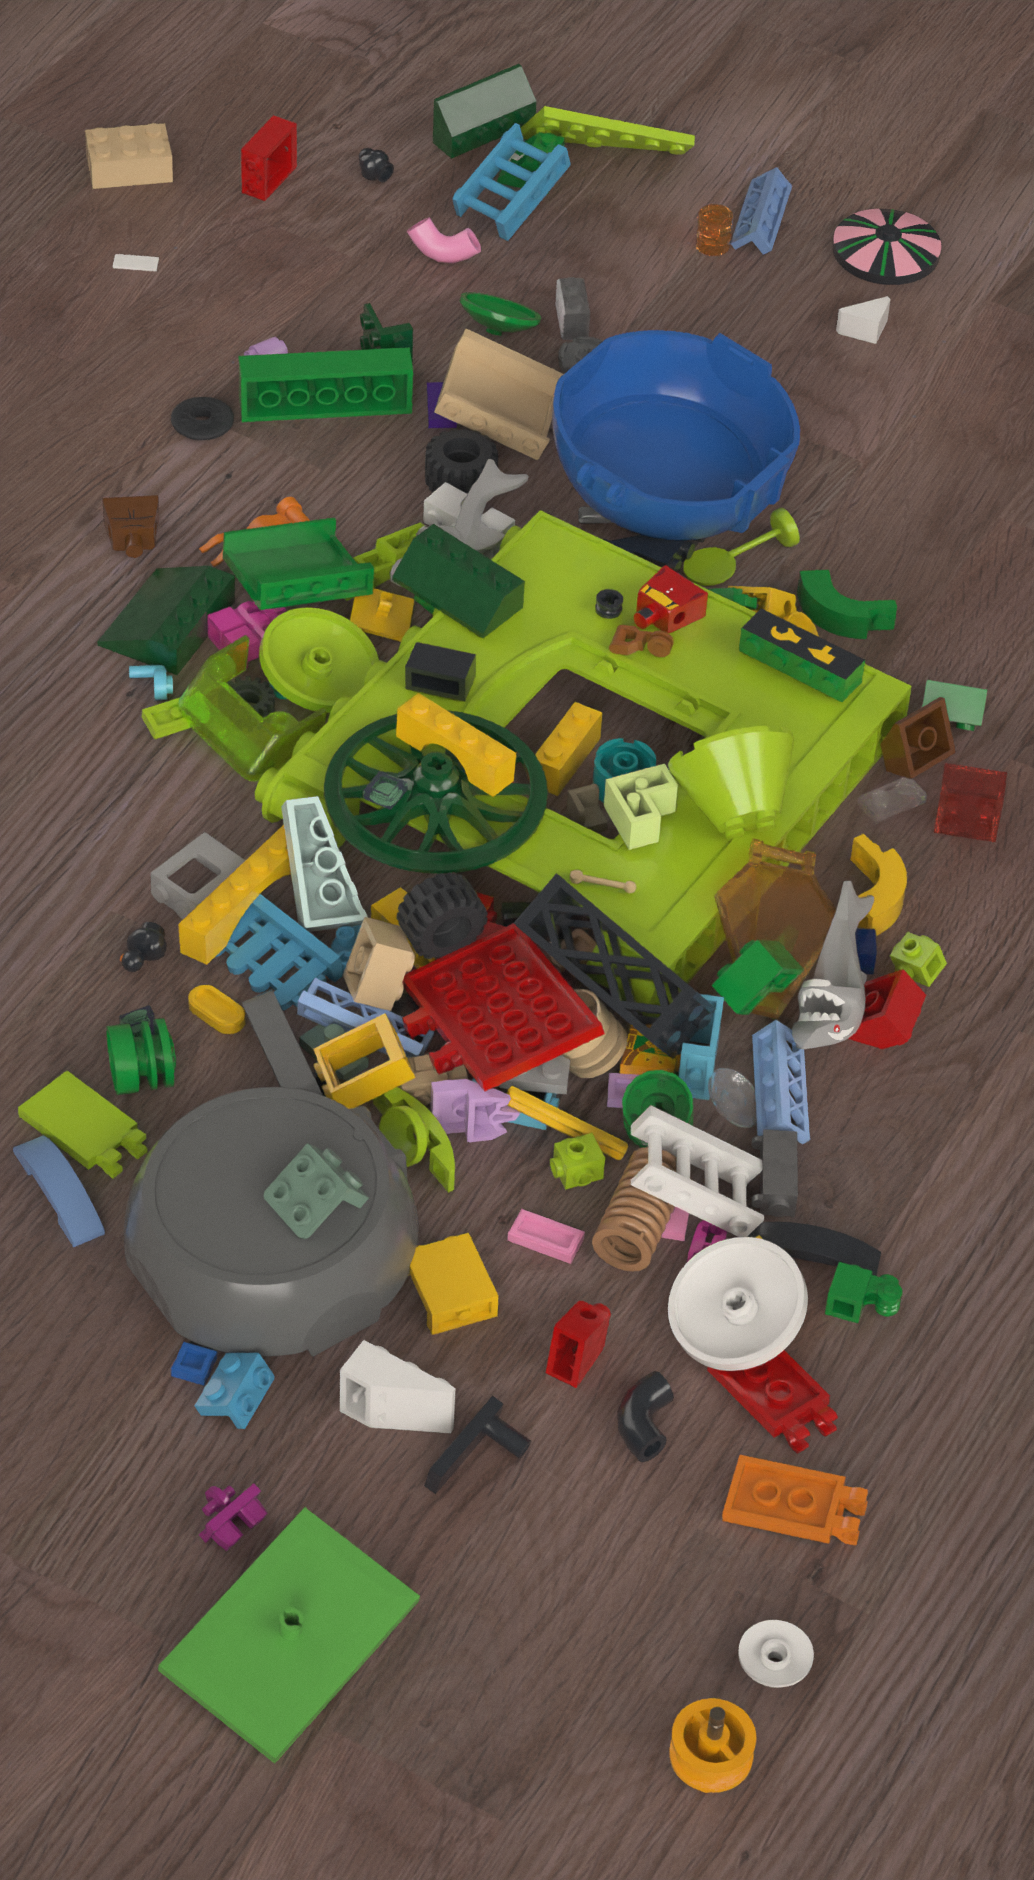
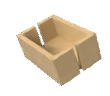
(129, 155)

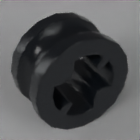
(609, 603)

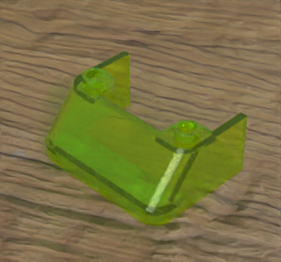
(233, 725)

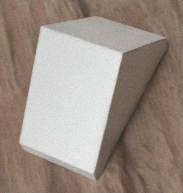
(864, 320)

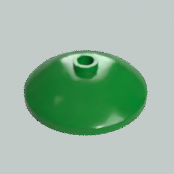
(499, 313)

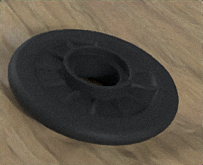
(185, 414)

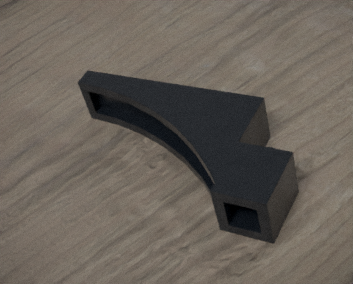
(658, 550)

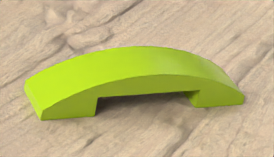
(441, 1153)

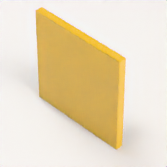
(383, 614)

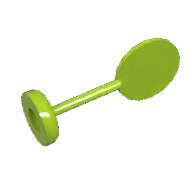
(717, 565)

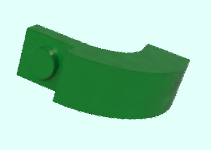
(838, 613)

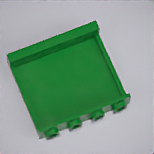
(295, 564)

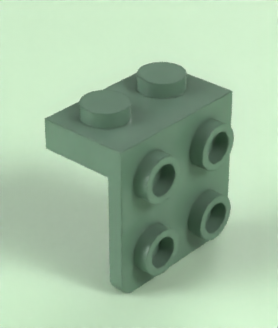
(312, 1189)

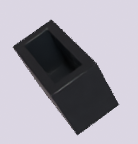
(440, 671)

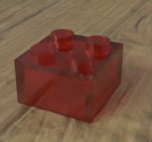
(970, 802)

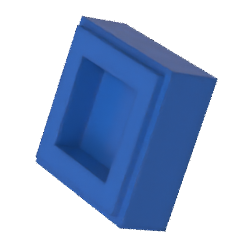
(194, 1363)

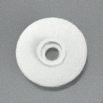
(779, 1641)

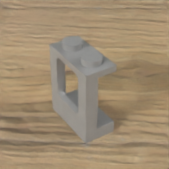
(207, 852)

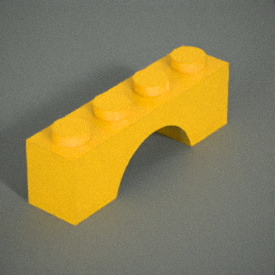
(485, 760)

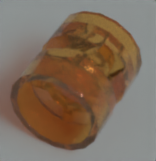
(714, 230)

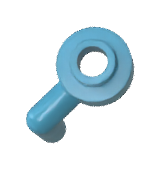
(162, 684)

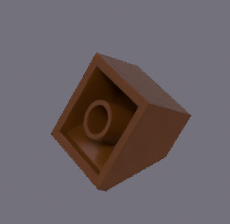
(919, 741)

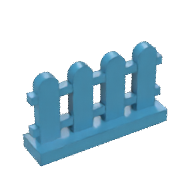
(298, 945)

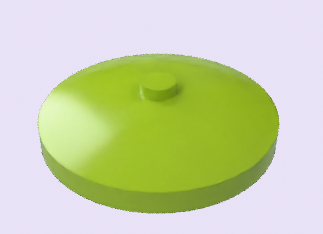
(315, 657)

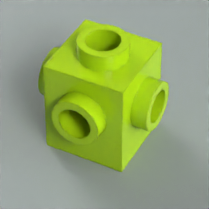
(919, 958)
(578, 1161)

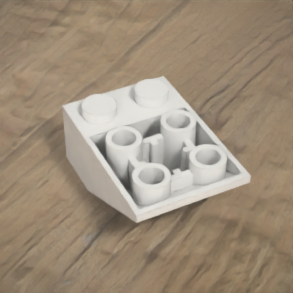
(394, 1393)

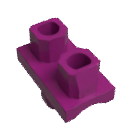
(245, 1506)

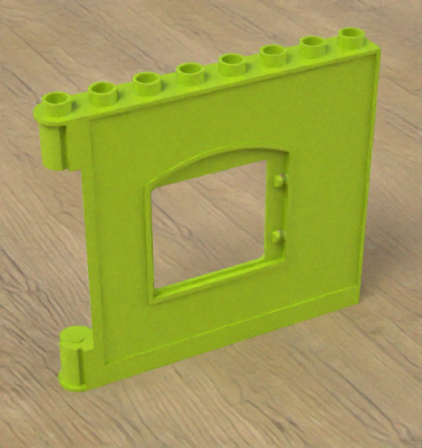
(705, 672)

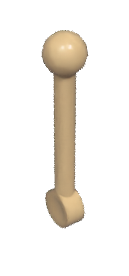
(577, 876)

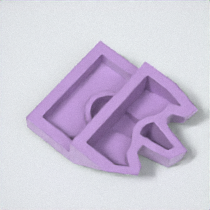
(466, 1108)

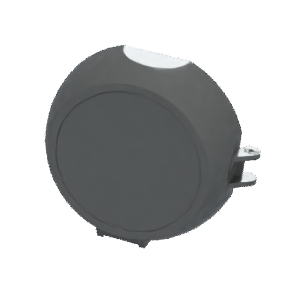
(227, 1261)

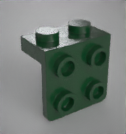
(383, 338)

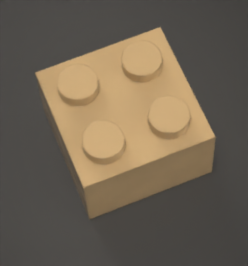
(378, 964)

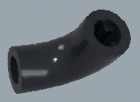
(637, 1413)

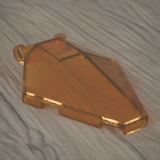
(779, 906)

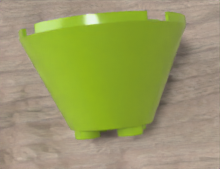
(737, 777)

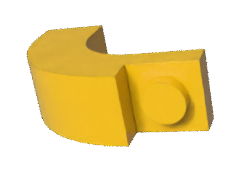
(889, 880)

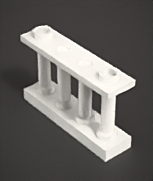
(705, 1152)

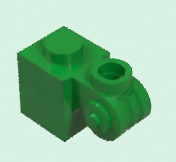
(856, 1288)

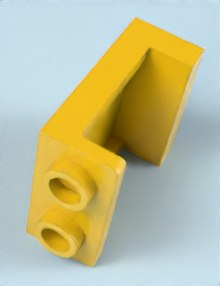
(453, 1284)

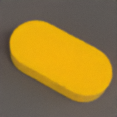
(216, 1009)

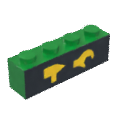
(801, 655)

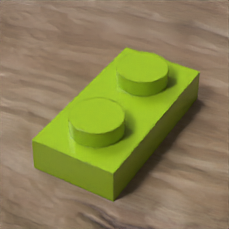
(164, 719)

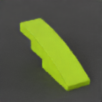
(387, 552)

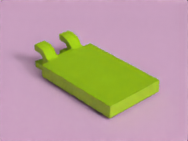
(83, 1124)

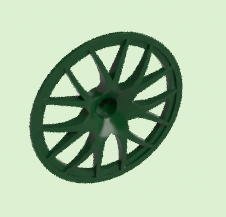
(436, 791)

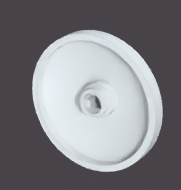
(737, 1303)

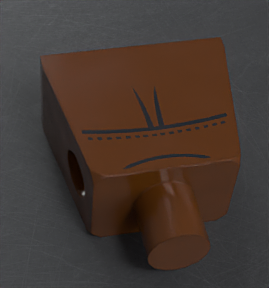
(131, 523)

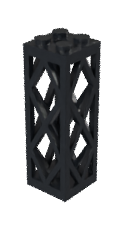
(678, 1020)

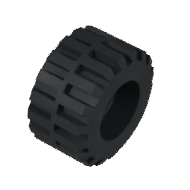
(457, 458)
(441, 915)

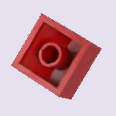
(890, 1010)

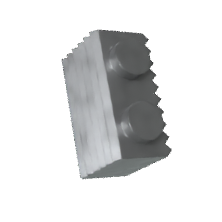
(572, 308)

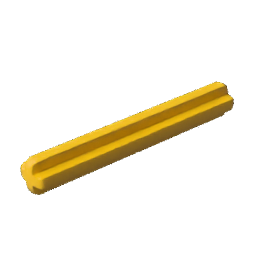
(564, 1122)

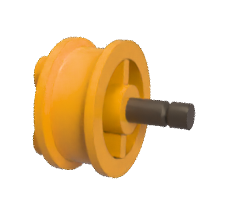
(712, 1745)

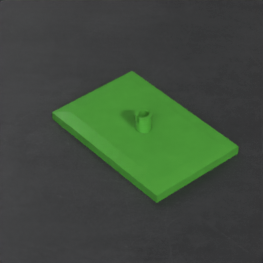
(289, 1634)

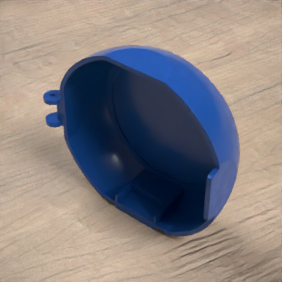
(674, 433)

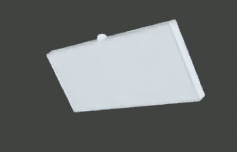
(135, 262)

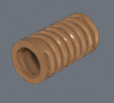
(633, 1219)

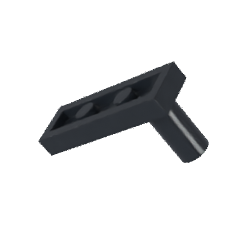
(484, 1423)

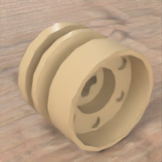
(602, 1052)

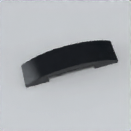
(819, 1244)

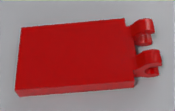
(781, 1398)

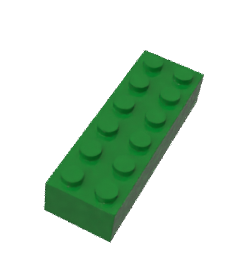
(325, 384)

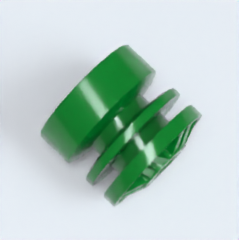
(140, 1056)
(661, 1091)

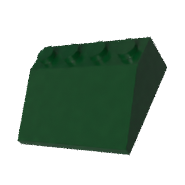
(169, 616)

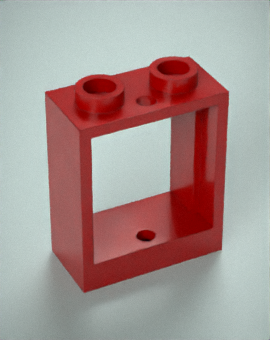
(264, 176)

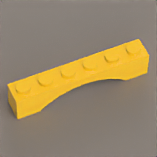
(212, 922)

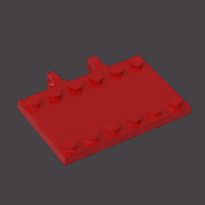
(497, 1008)

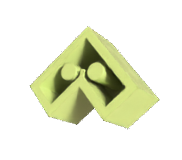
(638, 802)

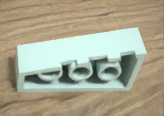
(318, 871)

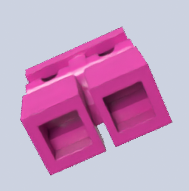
(247, 619)

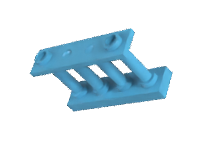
(524, 200)

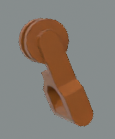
(658, 642)

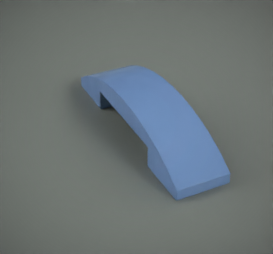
(62, 1189)

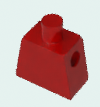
(582, 1327)

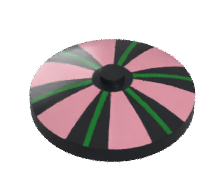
(886, 246)

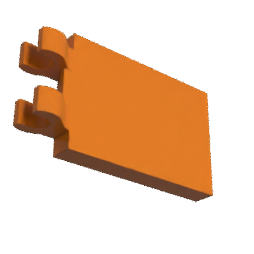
(794, 1501)

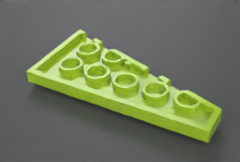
(601, 131)

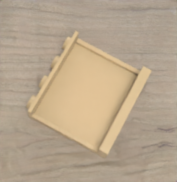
(499, 394)

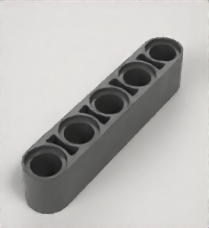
(279, 1043)

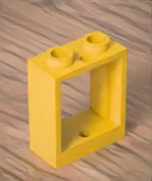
(354, 1046)

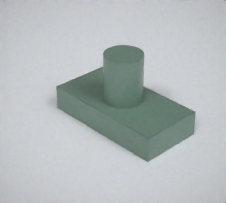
(321, 1035)

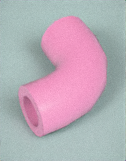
(442, 247)

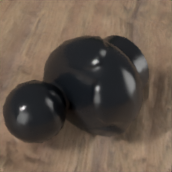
(375, 165)
(144, 944)

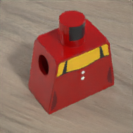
(669, 602)

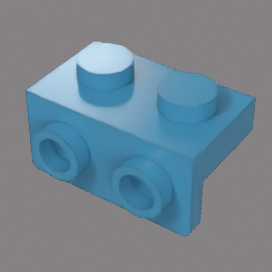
(236, 1388)

